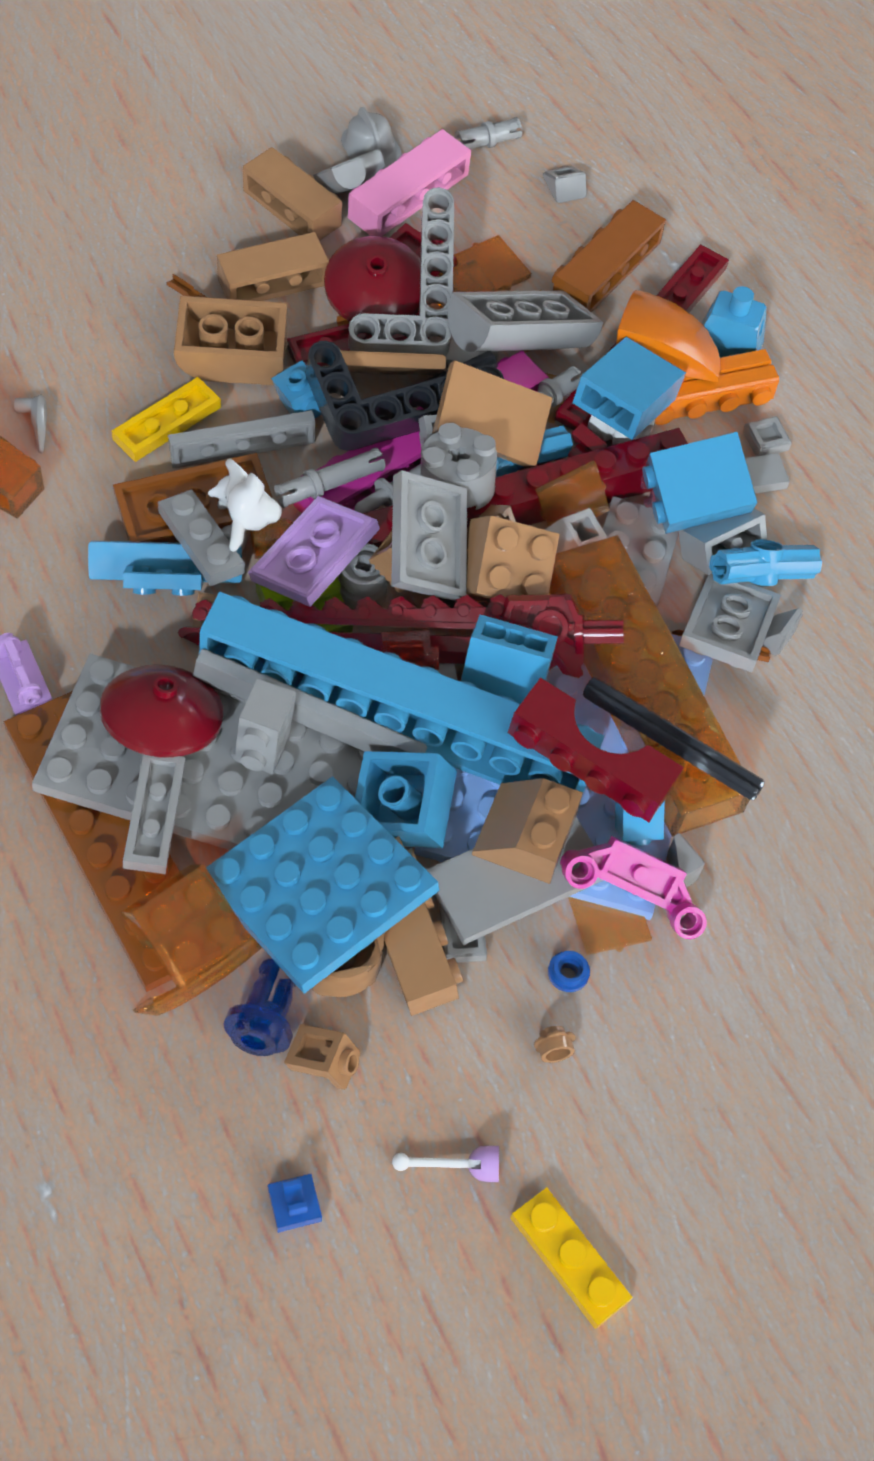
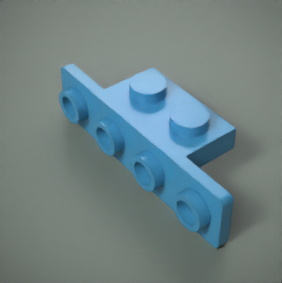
(147, 566)

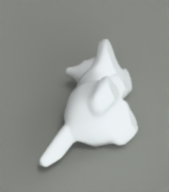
(246, 501)

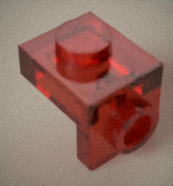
(411, 647)

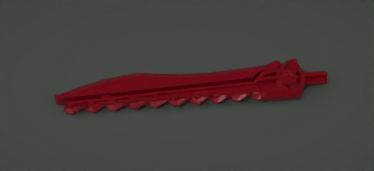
(541, 612)

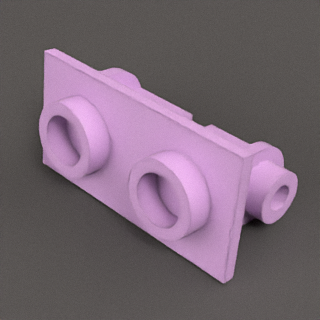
(21, 675)

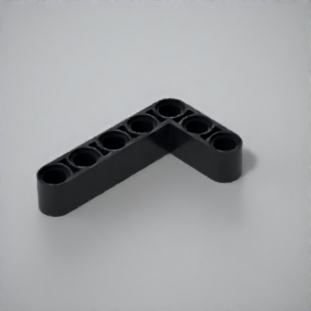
(364, 412)

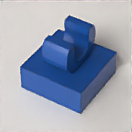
(294, 1203)

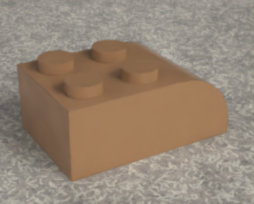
(231, 339)

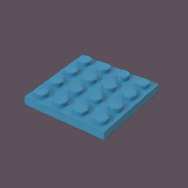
(320, 883)

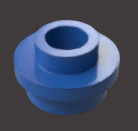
(570, 960)

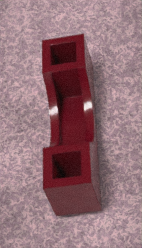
(632, 779)

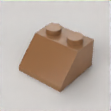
(528, 826)

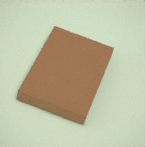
(394, 363)
(495, 408)

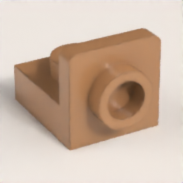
(324, 1054)

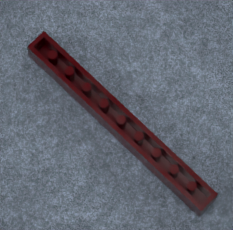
(617, 465)

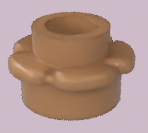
(555, 1044)

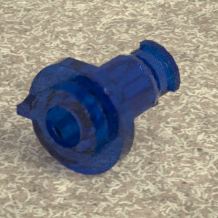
(261, 1024)

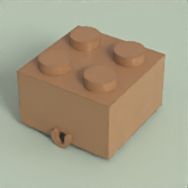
(508, 558)

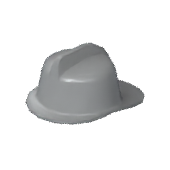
(368, 133)

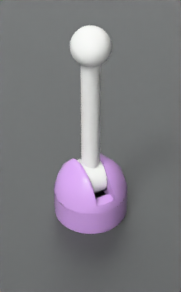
(482, 1163)

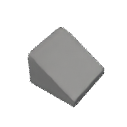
(566, 183)
(781, 630)
(685, 857)

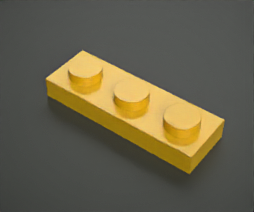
(166, 417)
(571, 1258)

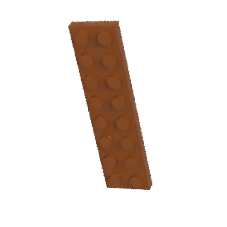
(95, 842)

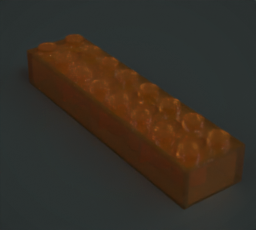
(649, 672)

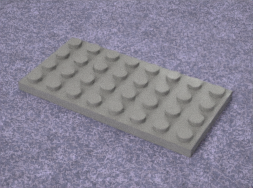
(218, 796)

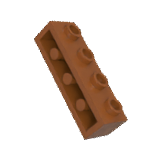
(610, 255)

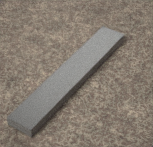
(307, 708)

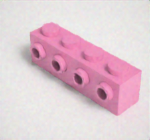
(400, 187)

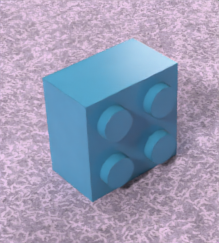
(408, 795)

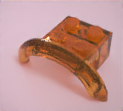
(190, 934)

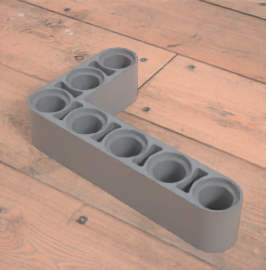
(432, 290)

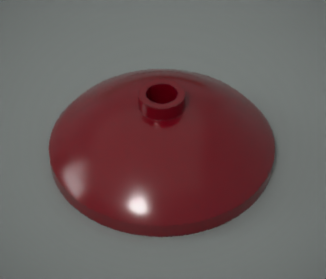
(359, 289)
(161, 711)

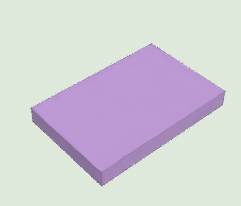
(314, 551)

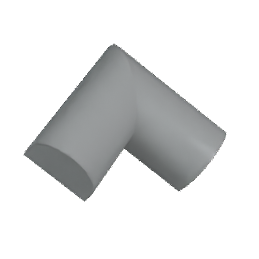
(351, 173)

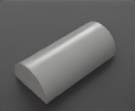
(520, 321)

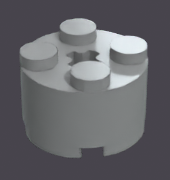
(462, 459)

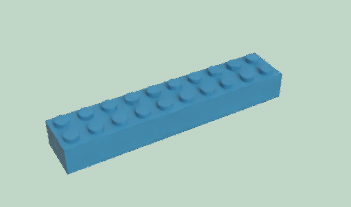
(417, 701)

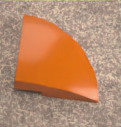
(670, 335)

